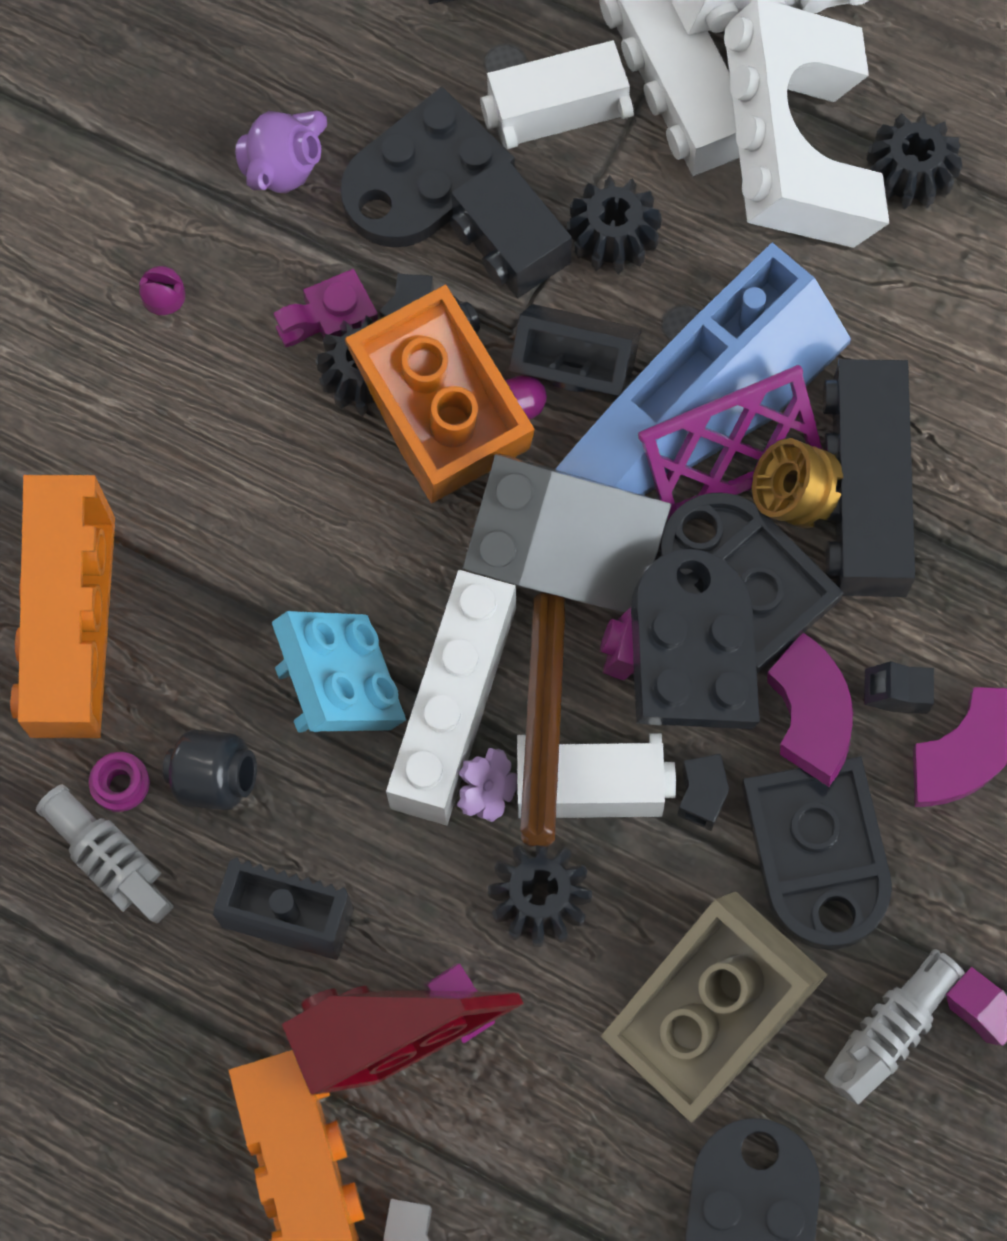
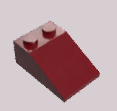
(373, 1035)

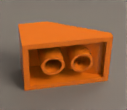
(439, 393)

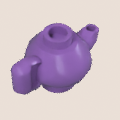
(280, 150)

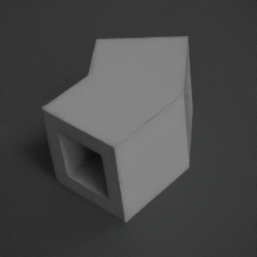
(407, 1221)

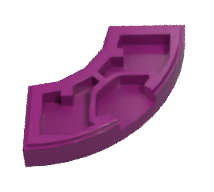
(817, 707)
(966, 756)

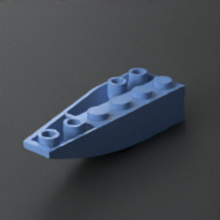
(748, 332)

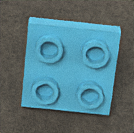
(337, 672)

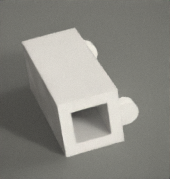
(557, 94)
(609, 779)

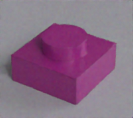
(619, 646)

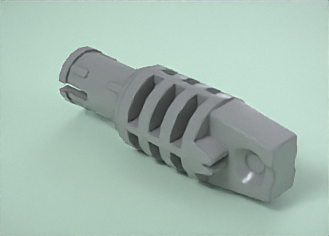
(105, 855)
(884, 1039)

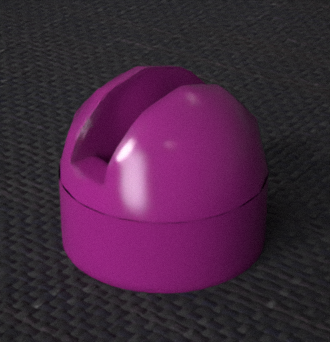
(160, 298)
(529, 394)

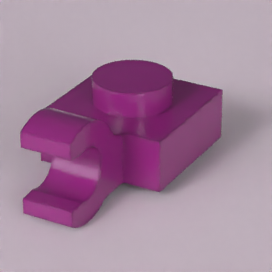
(325, 309)

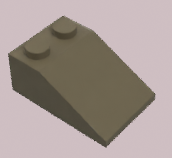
(713, 1004)

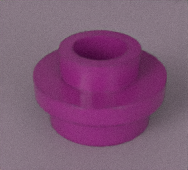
(112, 766)

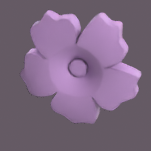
(488, 785)

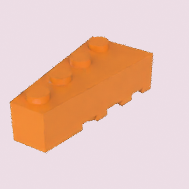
(63, 606)
(295, 1153)

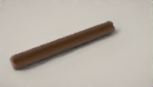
(543, 721)

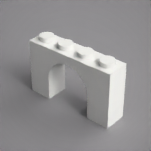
(783, 176)

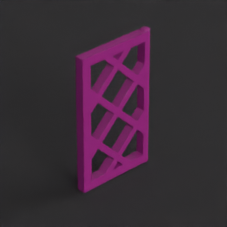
(696, 421)

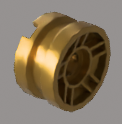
(796, 483)

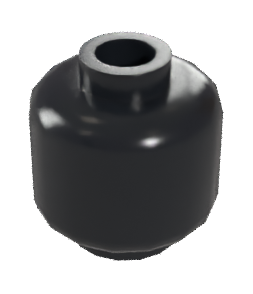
(210, 769)

